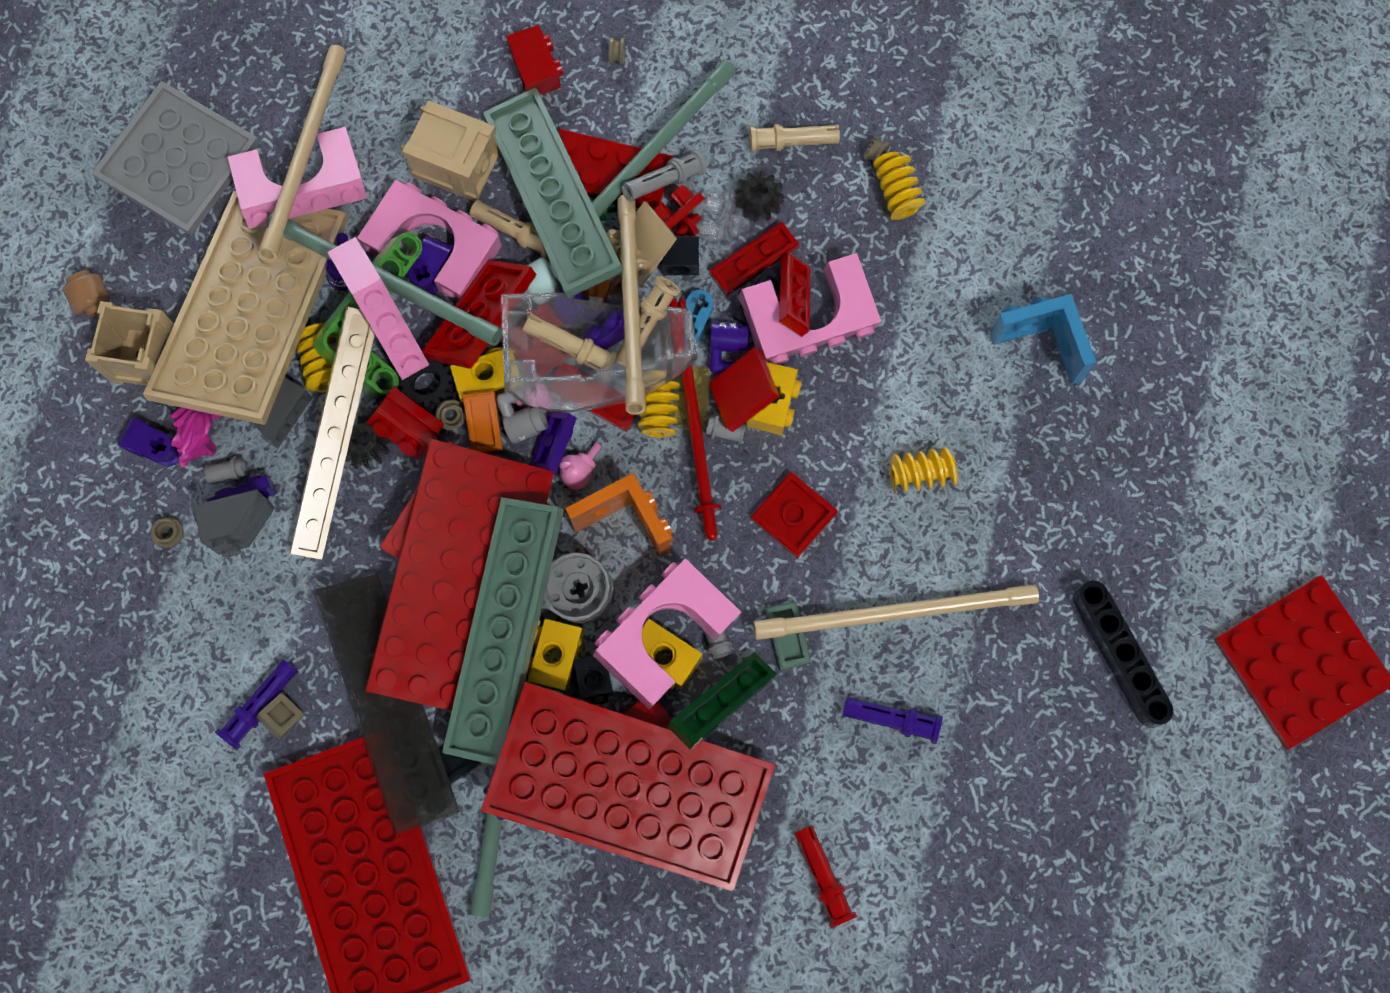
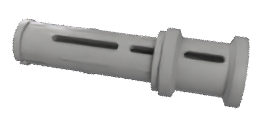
(674, 172)

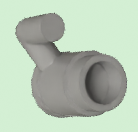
(523, 423)

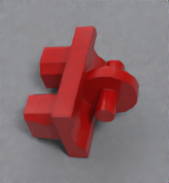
(686, 202)

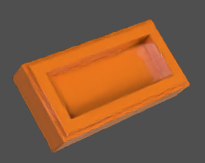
(483, 421)

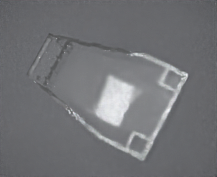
(555, 382)

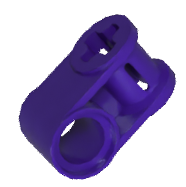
(429, 264)
(147, 442)

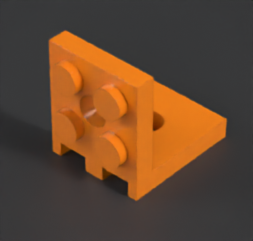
(617, 496)

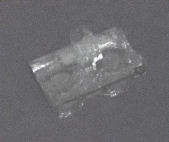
(717, 231)

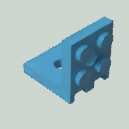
(1055, 314)

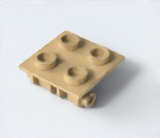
(652, 241)

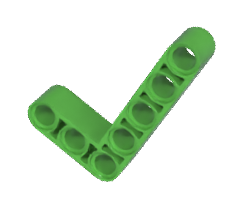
(398, 265)

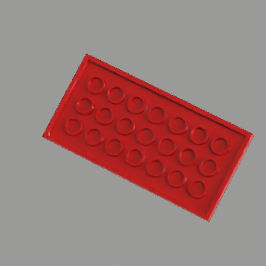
(443, 570)
(627, 787)
(363, 888)

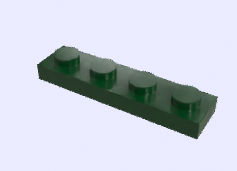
(721, 700)

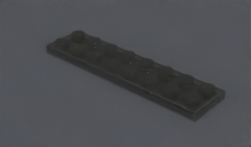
(392, 729)

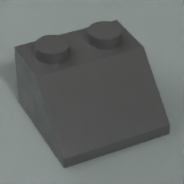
(232, 521)

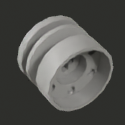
(562, 582)

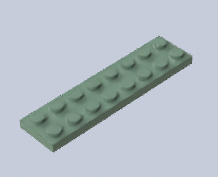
(553, 193)
(503, 628)

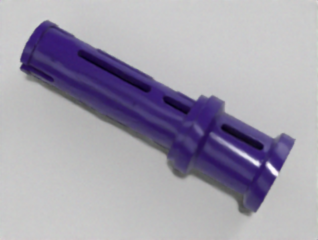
(245, 716)
(906, 721)

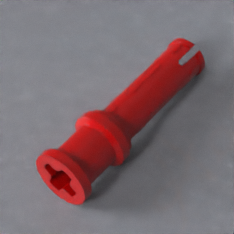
(829, 890)

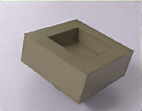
(280, 716)

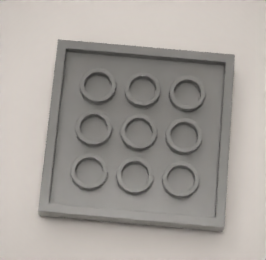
(174, 157)

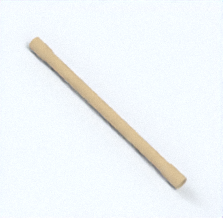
(275, 232)
(634, 384)
(782, 626)

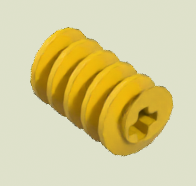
(898, 185)
(315, 368)
(656, 416)
(923, 469)

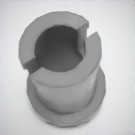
(717, 428)
(226, 470)
(720, 646)

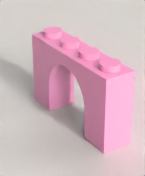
(333, 186)
(407, 209)
(378, 307)
(853, 314)
(681, 590)

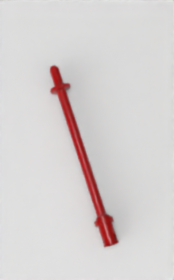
(707, 506)

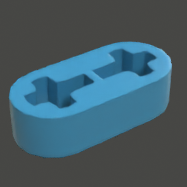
(704, 314)

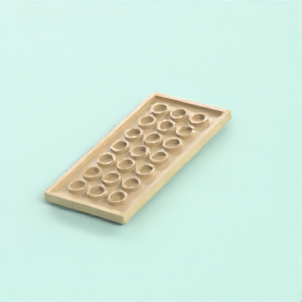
(242, 319)

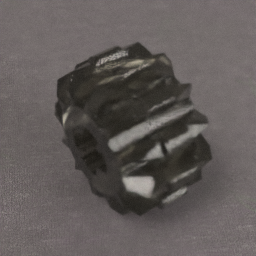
(770, 197)
(358, 453)

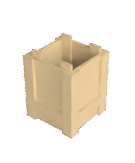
(452, 151)
(128, 343)

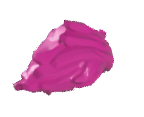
(192, 434)

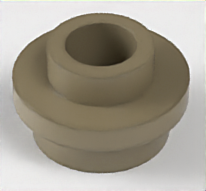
(458, 417)
(159, 528)

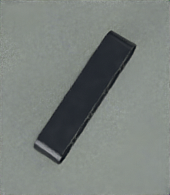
(1137, 662)

